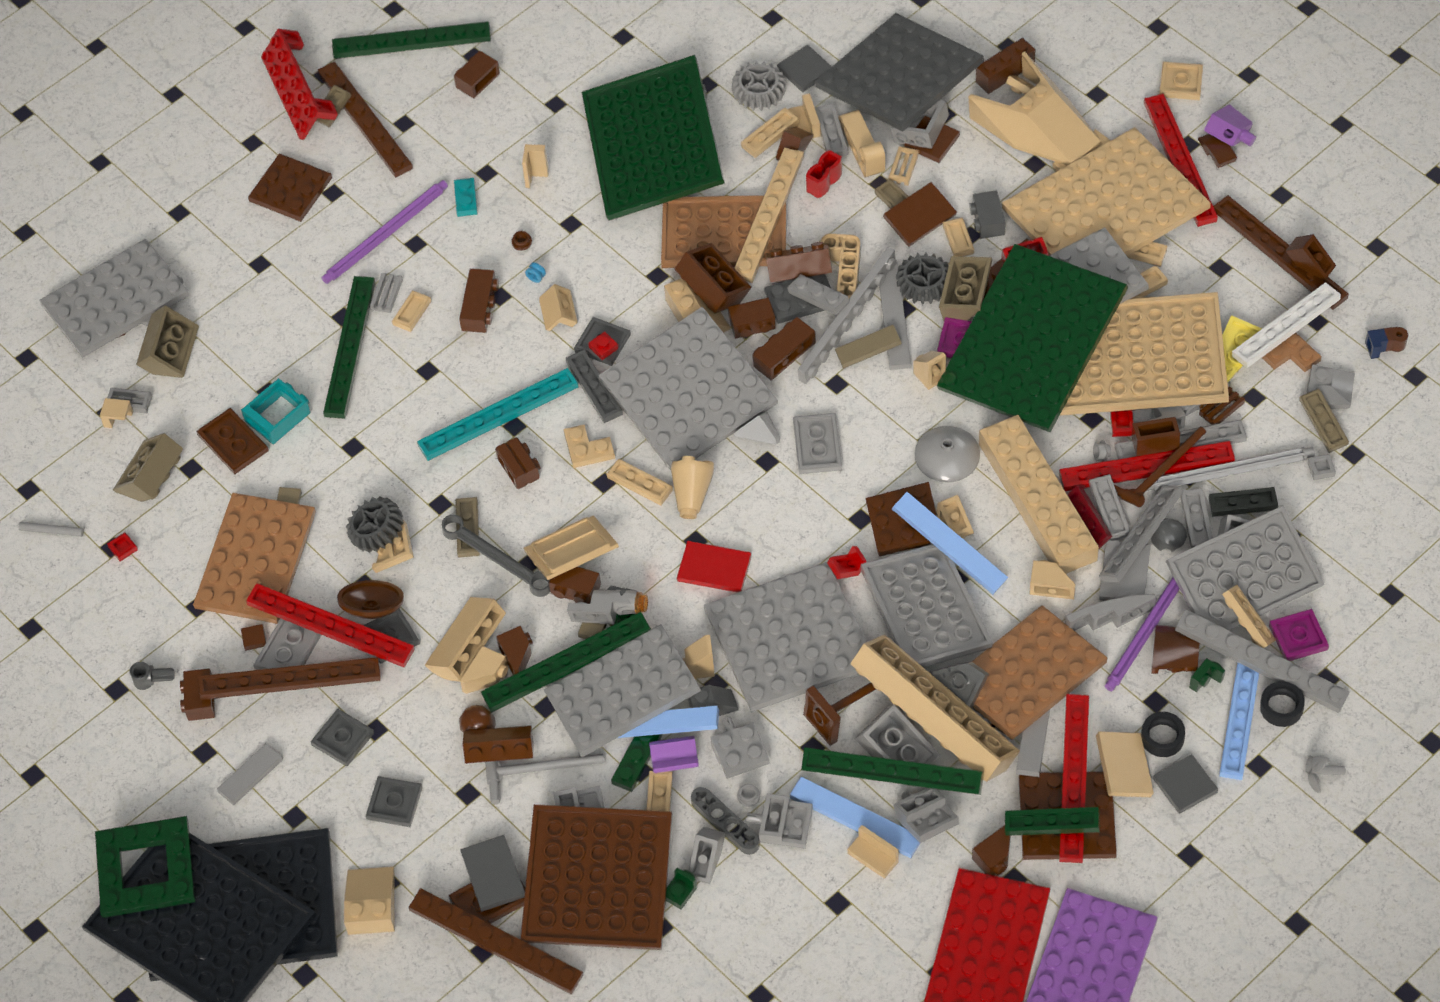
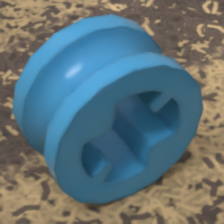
(535, 272)

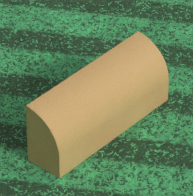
(465, 638)

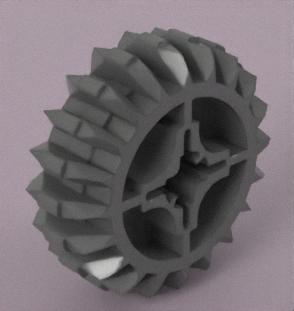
(918, 287)
(369, 536)

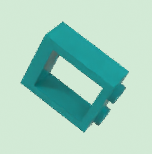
(259, 404)

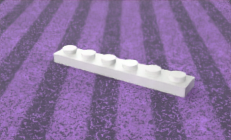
(1286, 325)

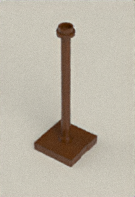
(825, 716)

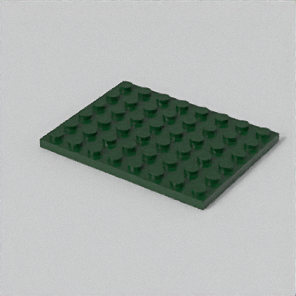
(652, 137)
(1032, 337)

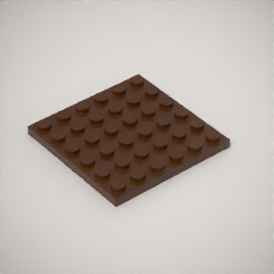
(597, 877)

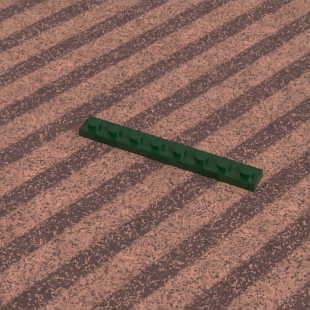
(411, 40)
(349, 347)
(564, 662)
(892, 771)

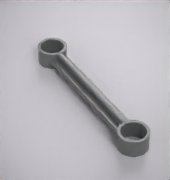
(494, 554)

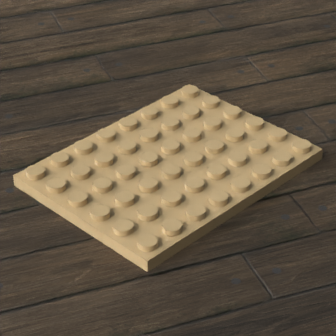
(1114, 187)
(1156, 357)

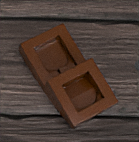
(1219, 151)

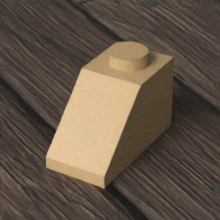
(930, 368)
(1050, 581)
(700, 658)
(484, 671)

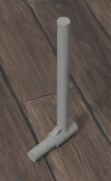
(495, 770)

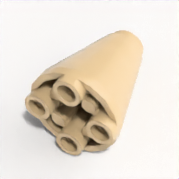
(691, 484)

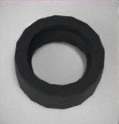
(1167, 719)
(1282, 719)

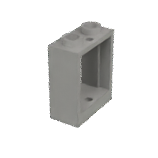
(922, 137)

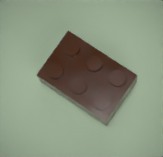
(712, 278)

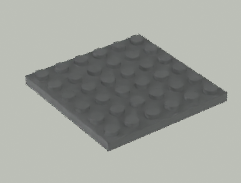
(899, 71)

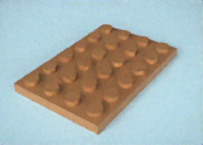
(714, 220)
(254, 545)
(1033, 671)

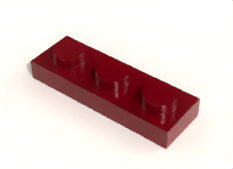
(1089, 515)

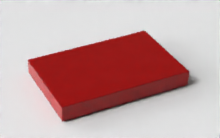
(714, 566)

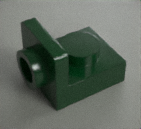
(1204, 674)
(681, 888)

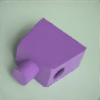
(1230, 126)

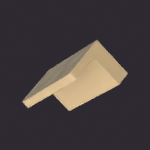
(807, 116)
(534, 162)
(557, 307)
(874, 852)

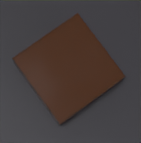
(253, 637)

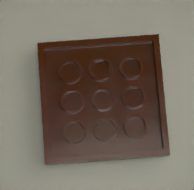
(1046, 793)

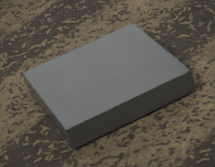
(804, 68)
(594, 329)
(396, 627)
(342, 737)
(1185, 784)
(394, 801)

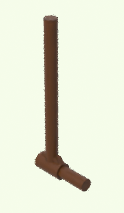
(1136, 496)

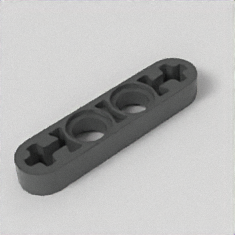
(726, 819)

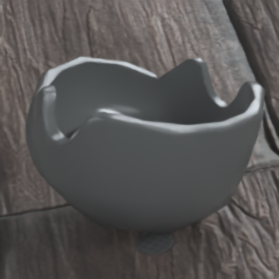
(1169, 535)

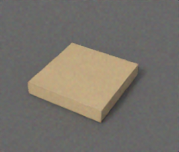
(1181, 80)

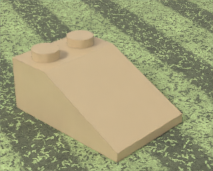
(369, 901)

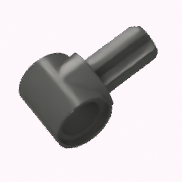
(151, 675)

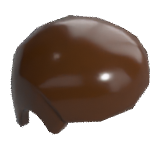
(476, 718)

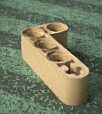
(867, 153)
(846, 251)

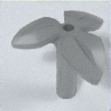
(1317, 767)

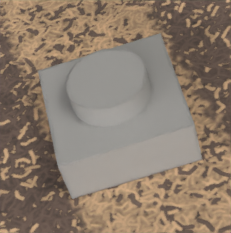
(1321, 467)

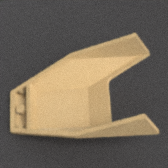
(1038, 122)

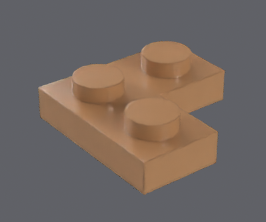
(1295, 349)

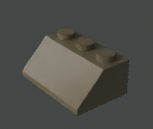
(964, 287)
(167, 343)
(149, 468)

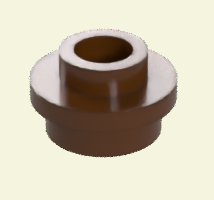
(521, 240)

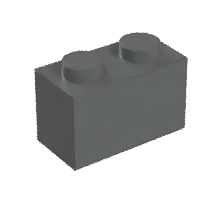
(988, 214)

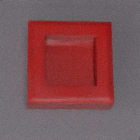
(122, 546)

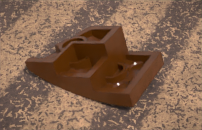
(1174, 651)

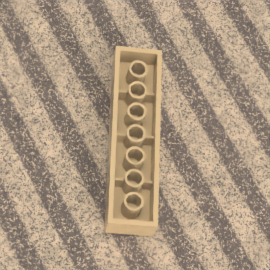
(1038, 495)
(934, 707)

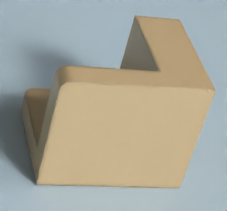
(115, 409)

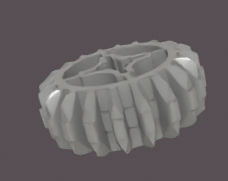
(758, 92)

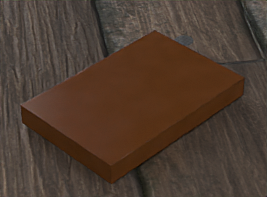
(919, 214)
(232, 441)
(467, 901)

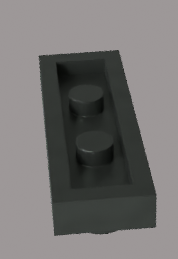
(1243, 501)

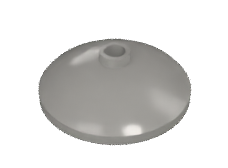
(943, 462)

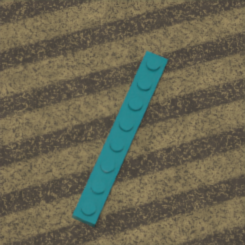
(497, 414)

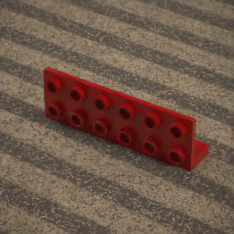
(291, 83)

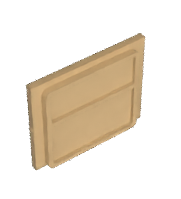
(570, 547)

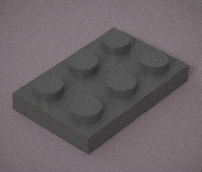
(787, 306)

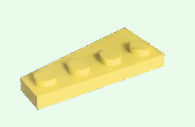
(1235, 334)

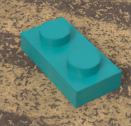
(465, 197)

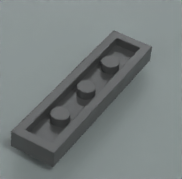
(597, 393)

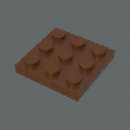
(290, 187)
(889, 529)

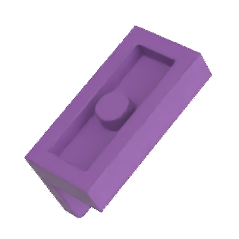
(673, 754)

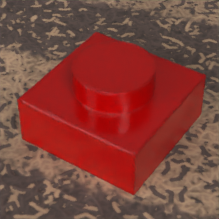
(603, 345)

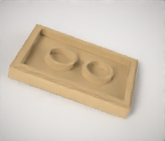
(1124, 764)

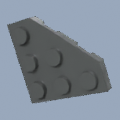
(963, 680)

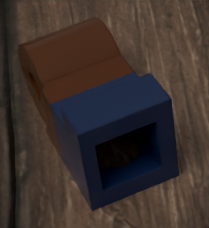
(1386, 340)

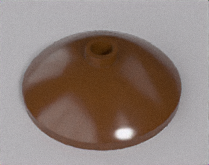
(370, 599)

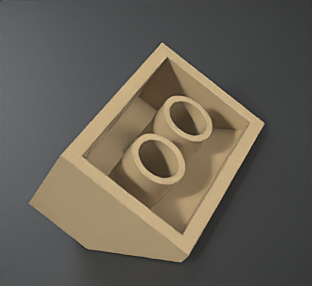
(684, 302)

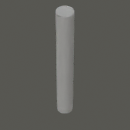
(53, 529)

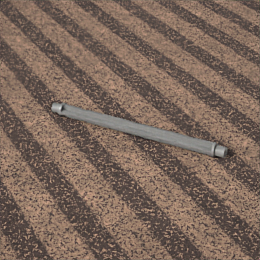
(1235, 467)

